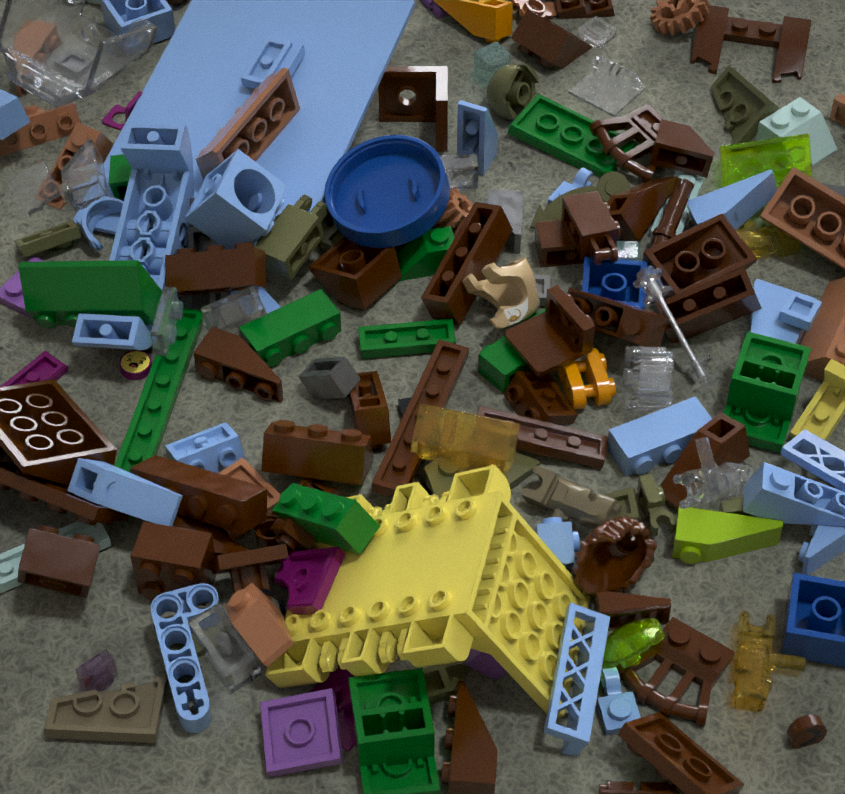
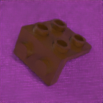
(553, 336)

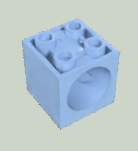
(236, 201)

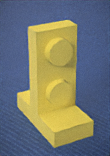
(826, 406)

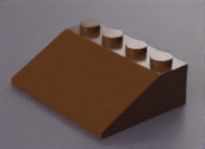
(48, 431)

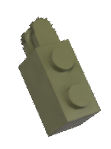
(293, 237)

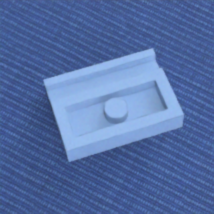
(270, 58)

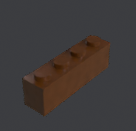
(472, 249)
(207, 494)

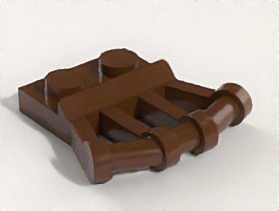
(638, 125)
(691, 655)

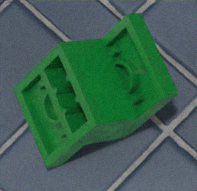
(766, 388)
(394, 733)

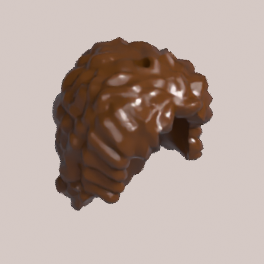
(612, 557)

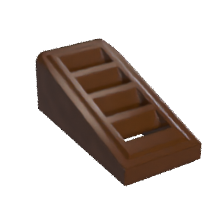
(631, 607)

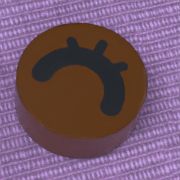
(806, 731)

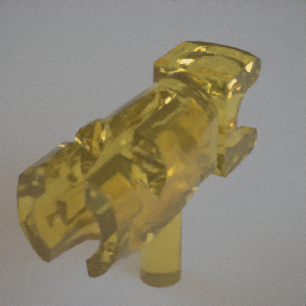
(767, 240)
(756, 661)

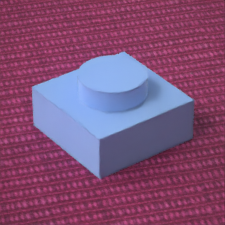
(800, 310)

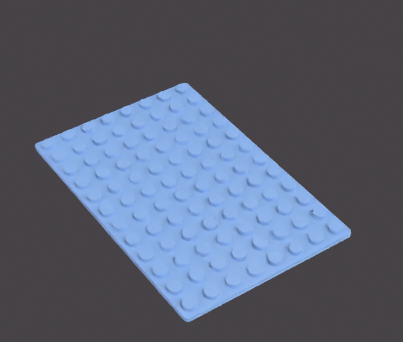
(334, 83)

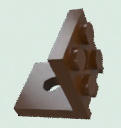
(427, 105)

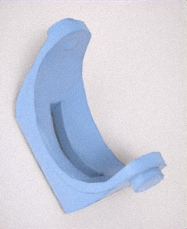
(94, 213)

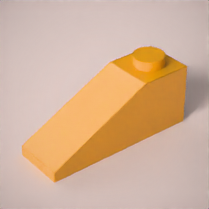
(482, 17)

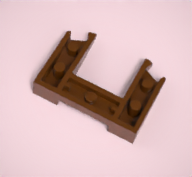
(789, 38)

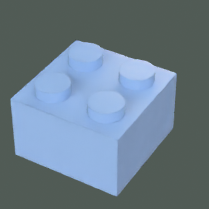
(121, 13)

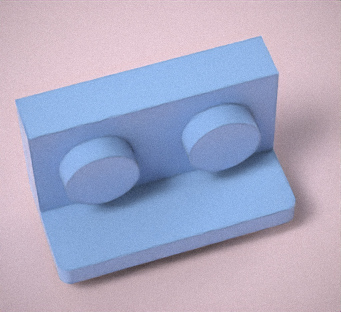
(208, 449)

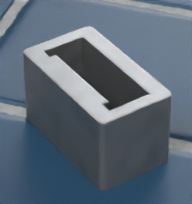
(329, 378)

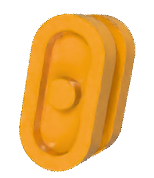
(598, 387)

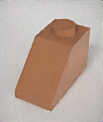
(259, 623)

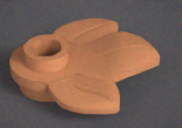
(544, 9)

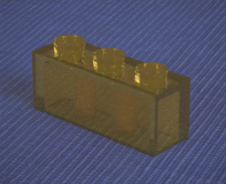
(464, 438)

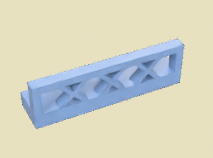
(817, 457)
(585, 677)

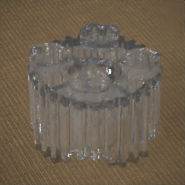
(647, 379)

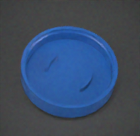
(387, 191)

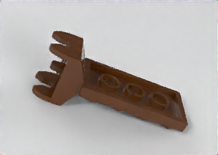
(55, 493)

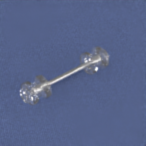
(698, 368)

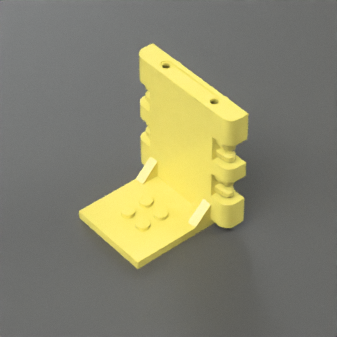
(436, 586)

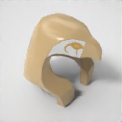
(509, 289)

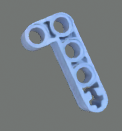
(184, 661)

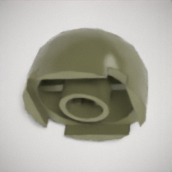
(511, 86)

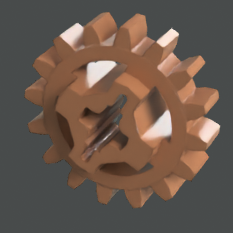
(678, 15)

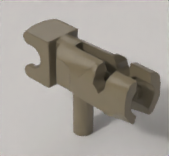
(571, 500)

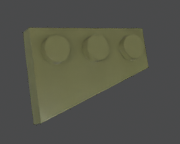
(741, 105)

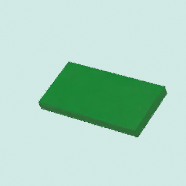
(564, 135)

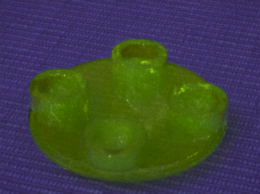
(630, 639)

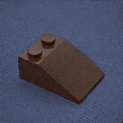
(699, 255)

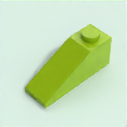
(716, 535)

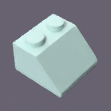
(797, 119)

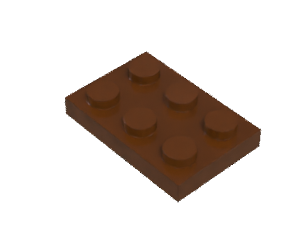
(677, 756)

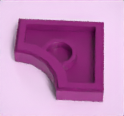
(309, 577)

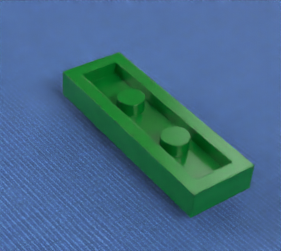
(404, 338)

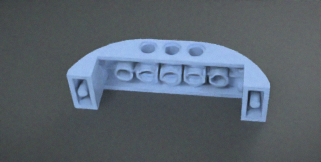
(148, 223)

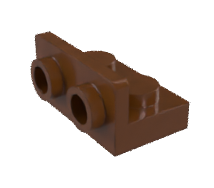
(539, 399)

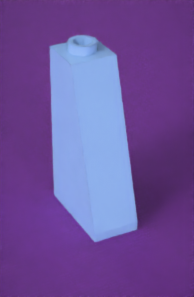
(766, 319)

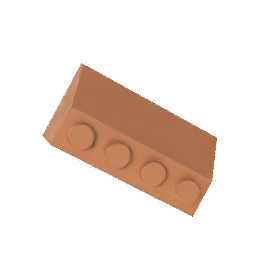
(254, 123)
(809, 215)
(827, 332)

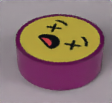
(135, 364)

